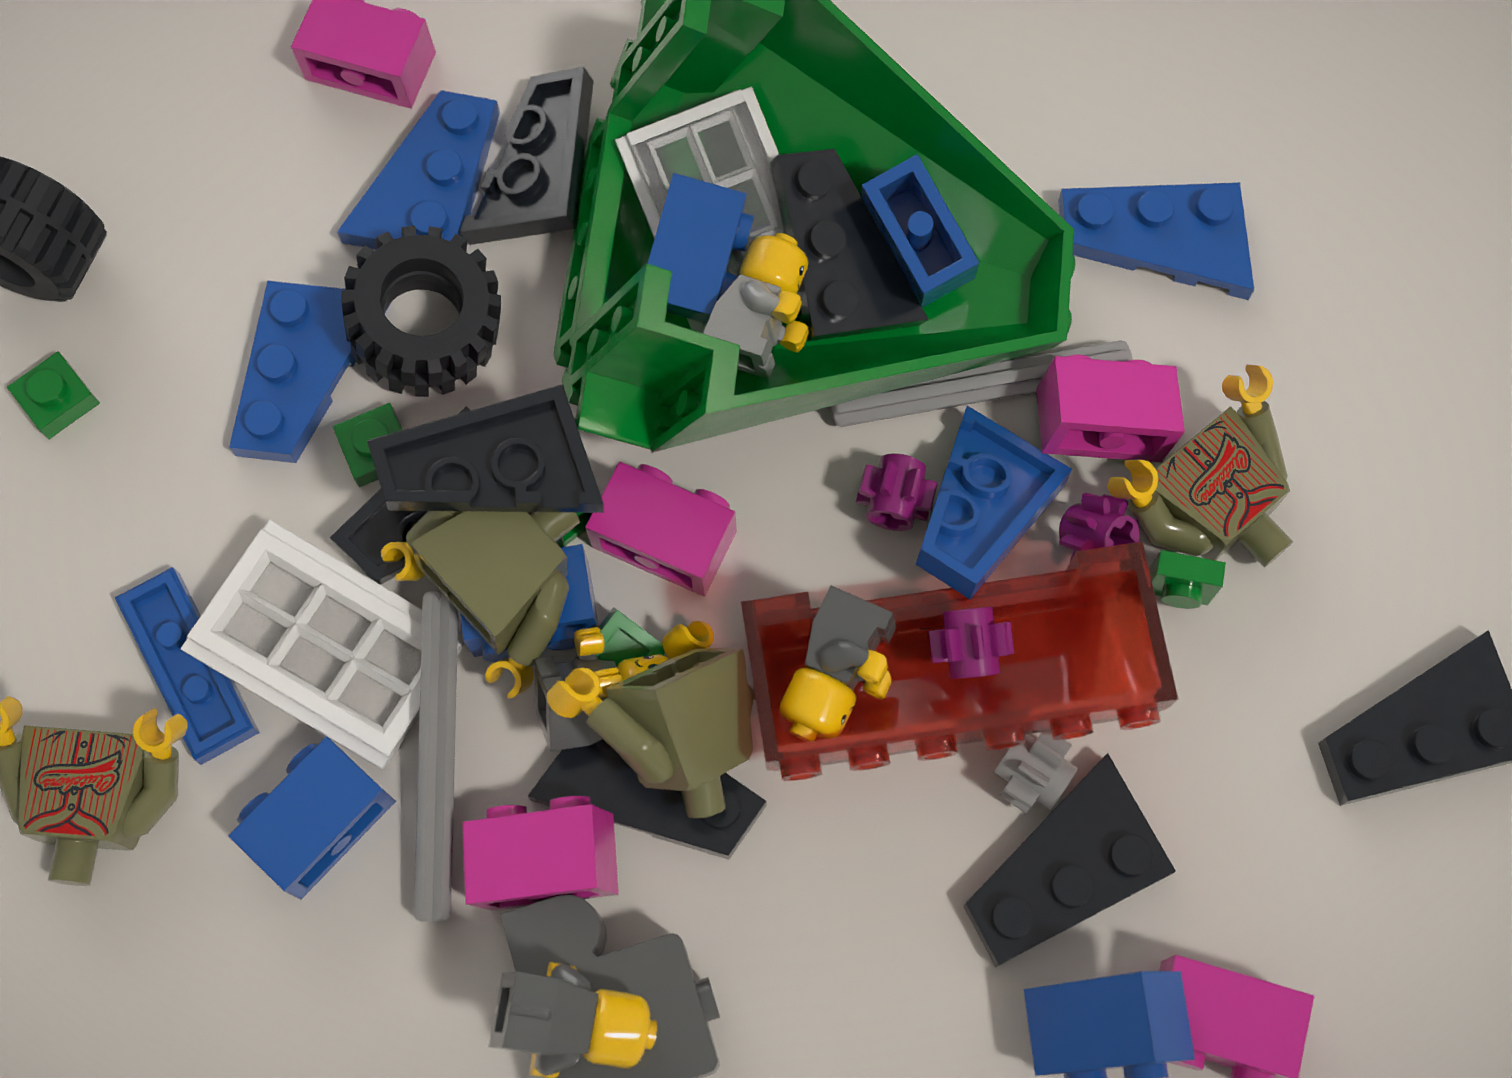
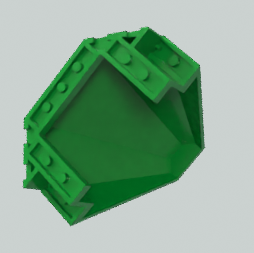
(819, 88)

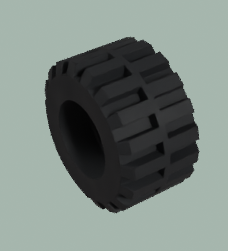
(44, 234)
(430, 265)

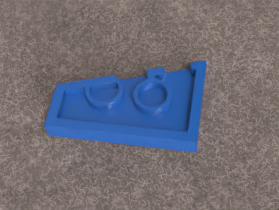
(430, 174)
(1166, 228)
(291, 371)
(986, 502)

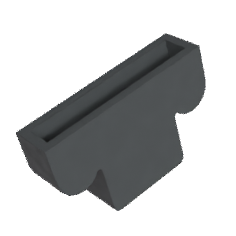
(658, 970)

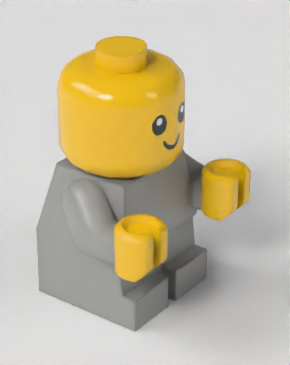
(760, 301)

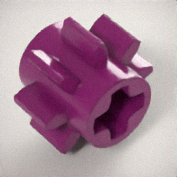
(896, 492)
(1097, 524)
(971, 642)

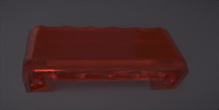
(1081, 657)

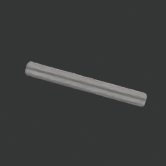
(968, 387)
(436, 759)

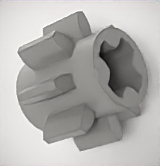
(1036, 772)

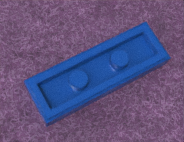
(160, 619)

